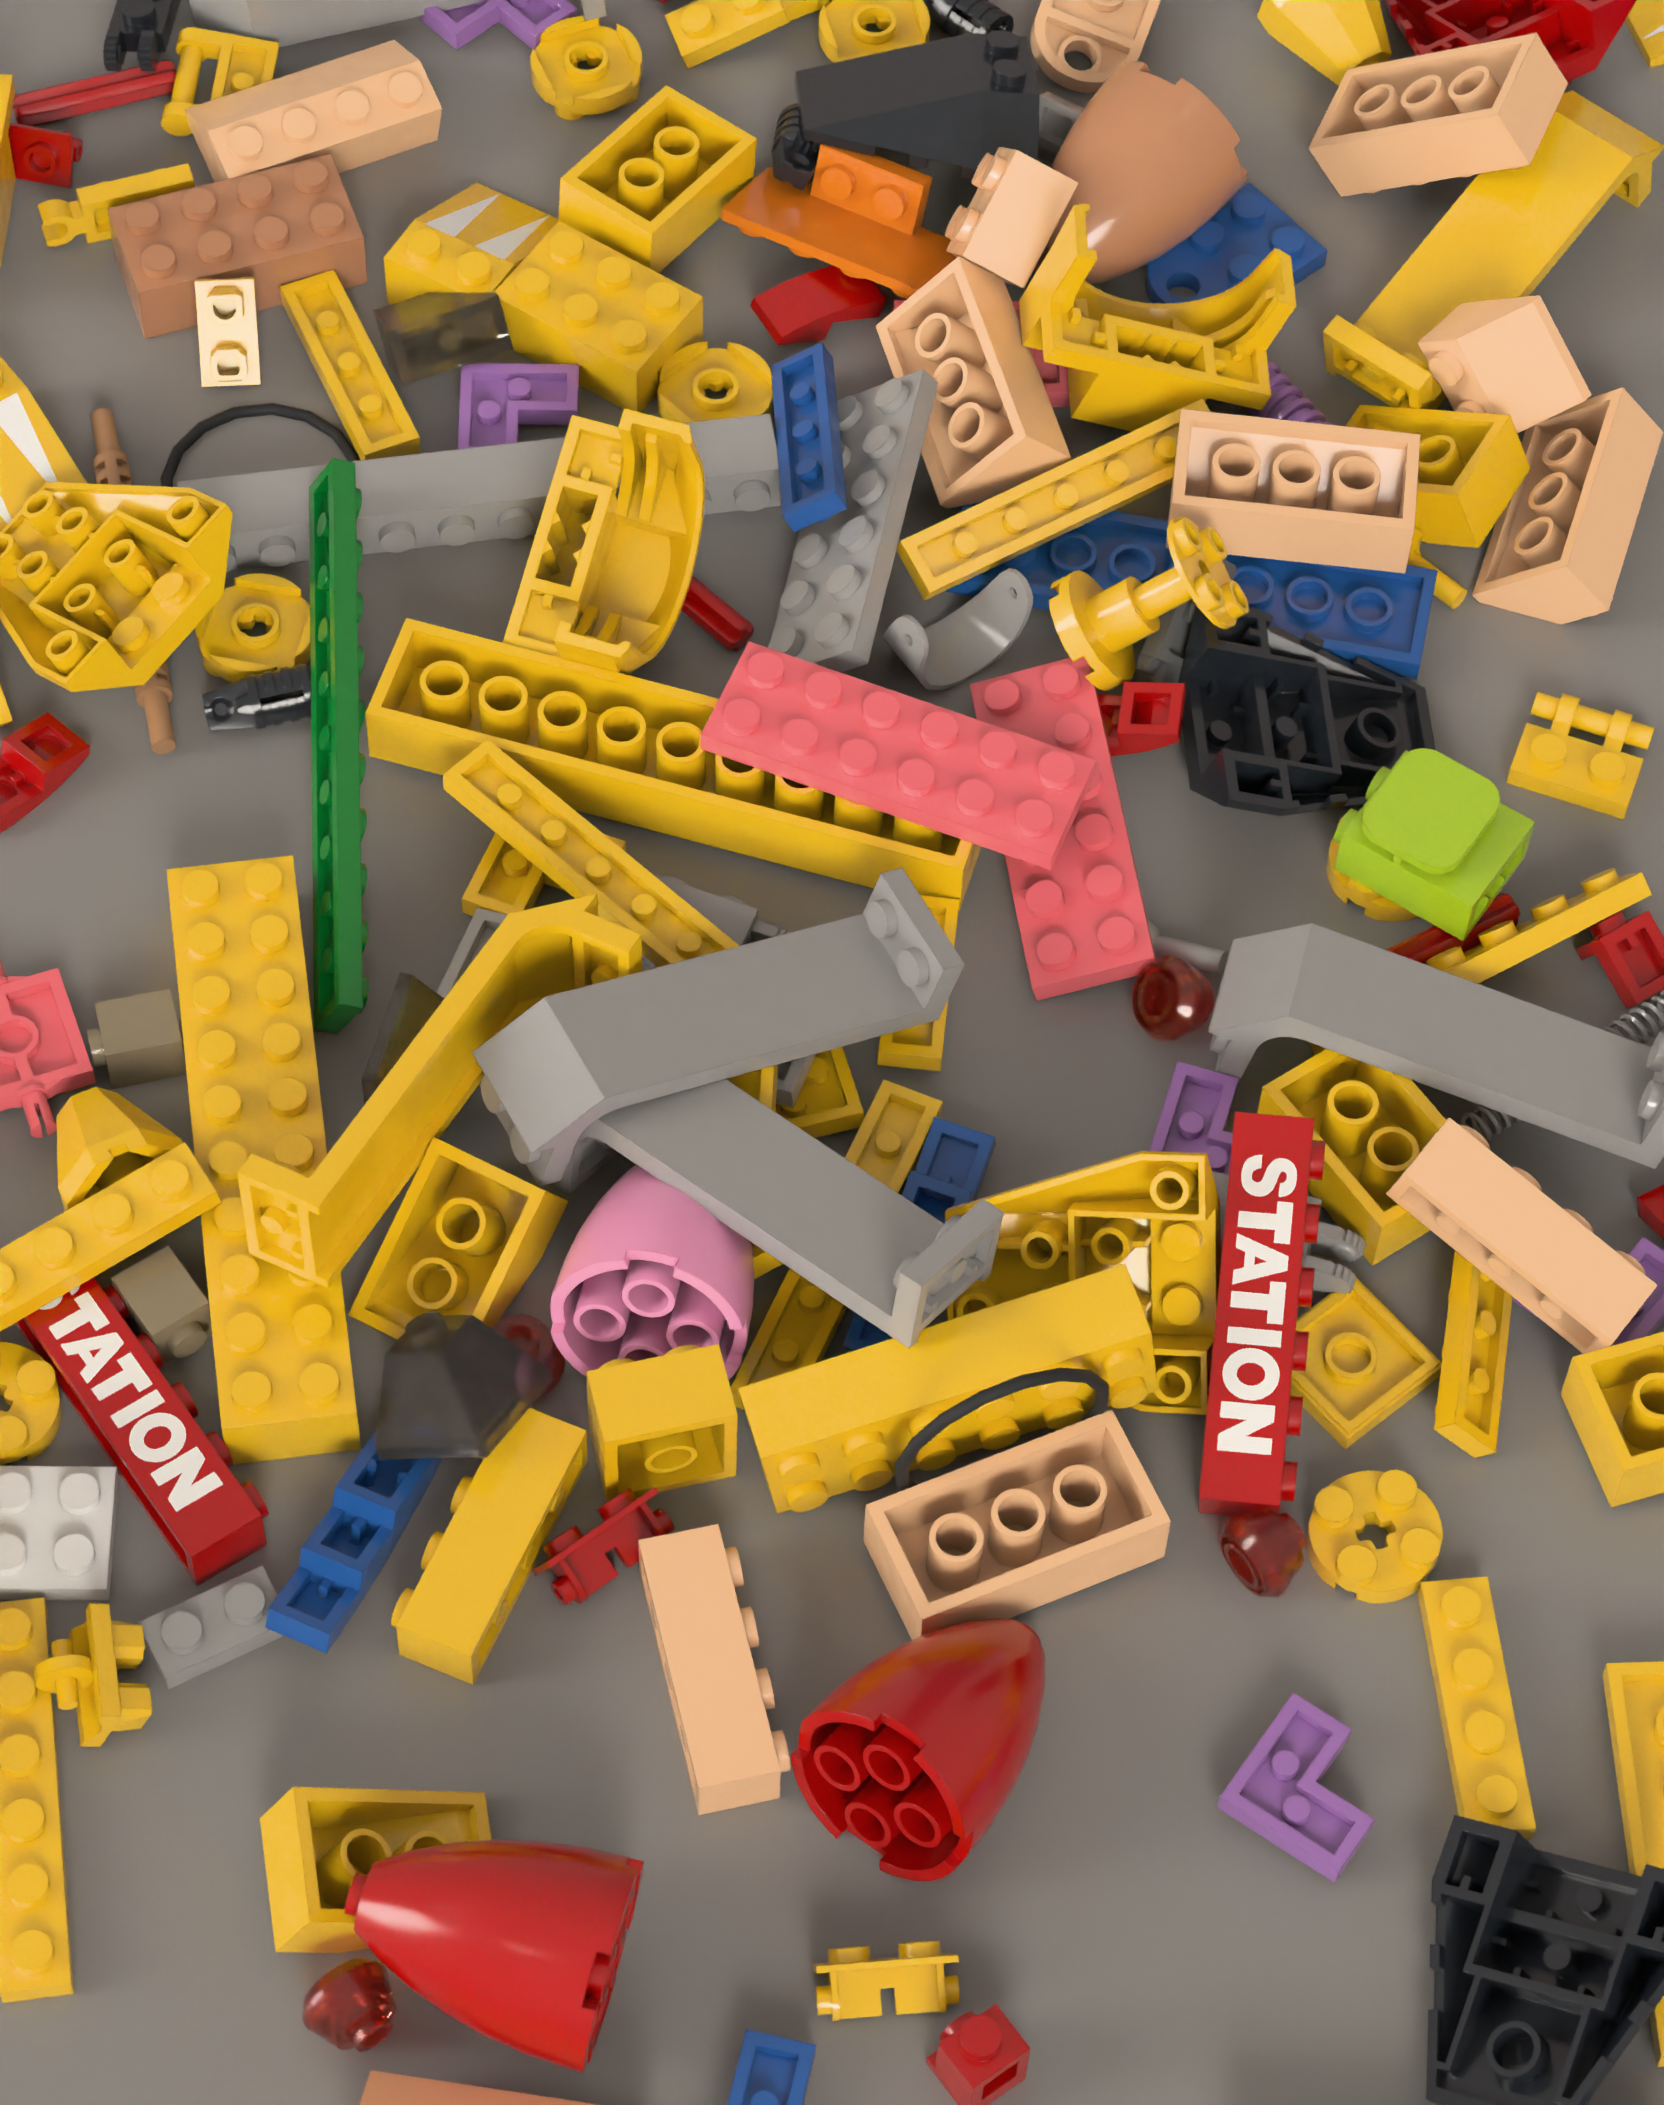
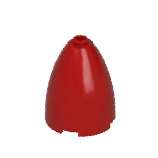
(925, 1744)
(505, 1936)

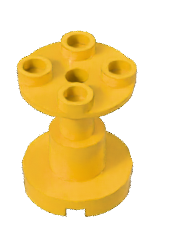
(1108, 621)

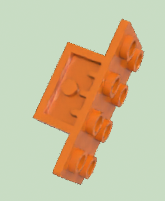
(853, 215)

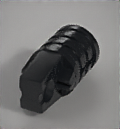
(956, 16)
(792, 156)
(239, 702)

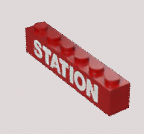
(1257, 1315)
(148, 1429)

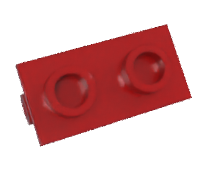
(44, 154)
(581, 1559)

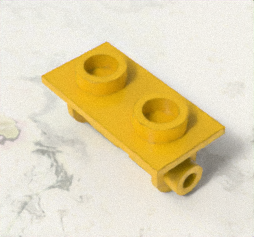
(914, 1976)

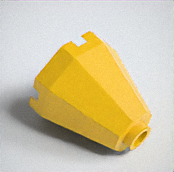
(1329, 32)
(104, 1141)

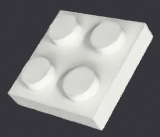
(57, 1532)

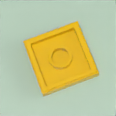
(1359, 1364)

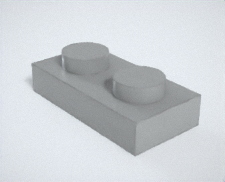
(211, 1627)

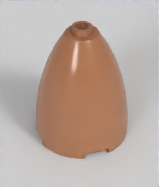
(1149, 165)

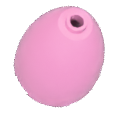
(663, 1264)

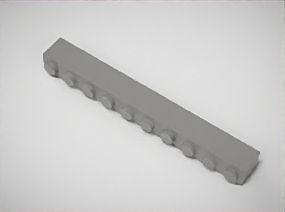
(467, 493)

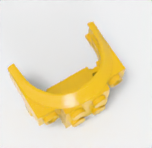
(1150, 359)
(609, 560)

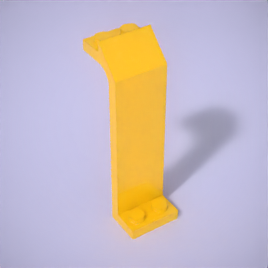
(1492, 247)
(323, 1219)

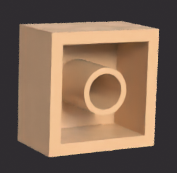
(1009, 215)

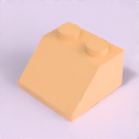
(1504, 361)

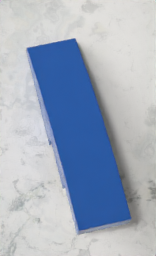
(944, 1177)
(349, 1546)

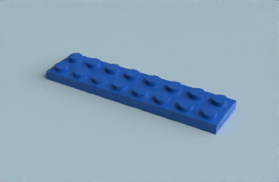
(1351, 609)

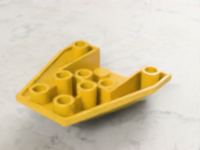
(110, 578)
(1135, 1210)

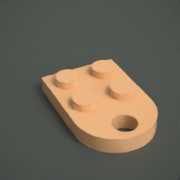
(1101, 29)

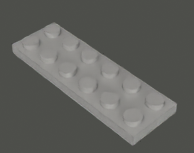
(846, 561)

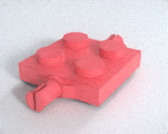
(39, 1046)

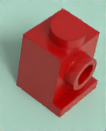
(980, 2057)

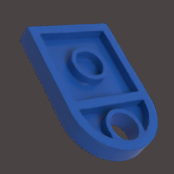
(1231, 248)

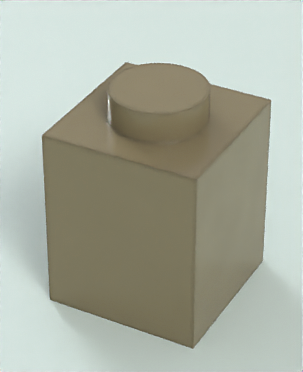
(138, 1039)
(165, 1304)

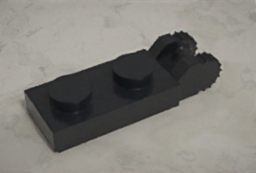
(139, 28)

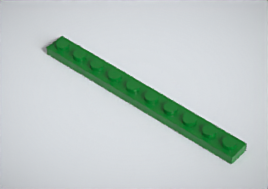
(335, 756)

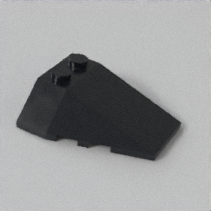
(927, 100)
(1288, 724)
(1536, 1969)

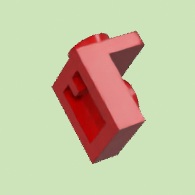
(1629, 954)

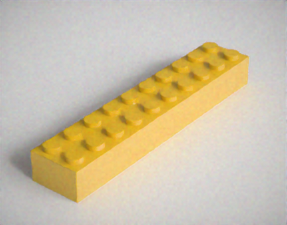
(634, 758)
(258, 1092)

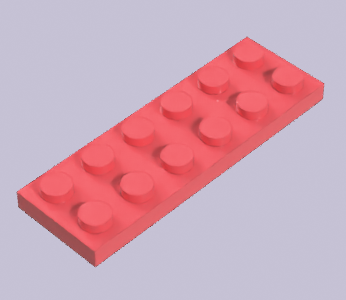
(899, 755)
(1087, 913)

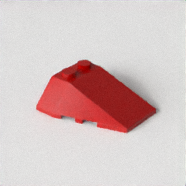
(1571, 30)

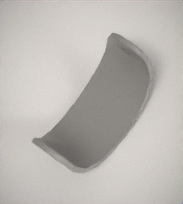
(966, 638)

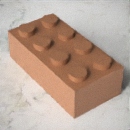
(255, 225)

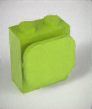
(1433, 840)

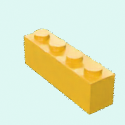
(489, 1546)

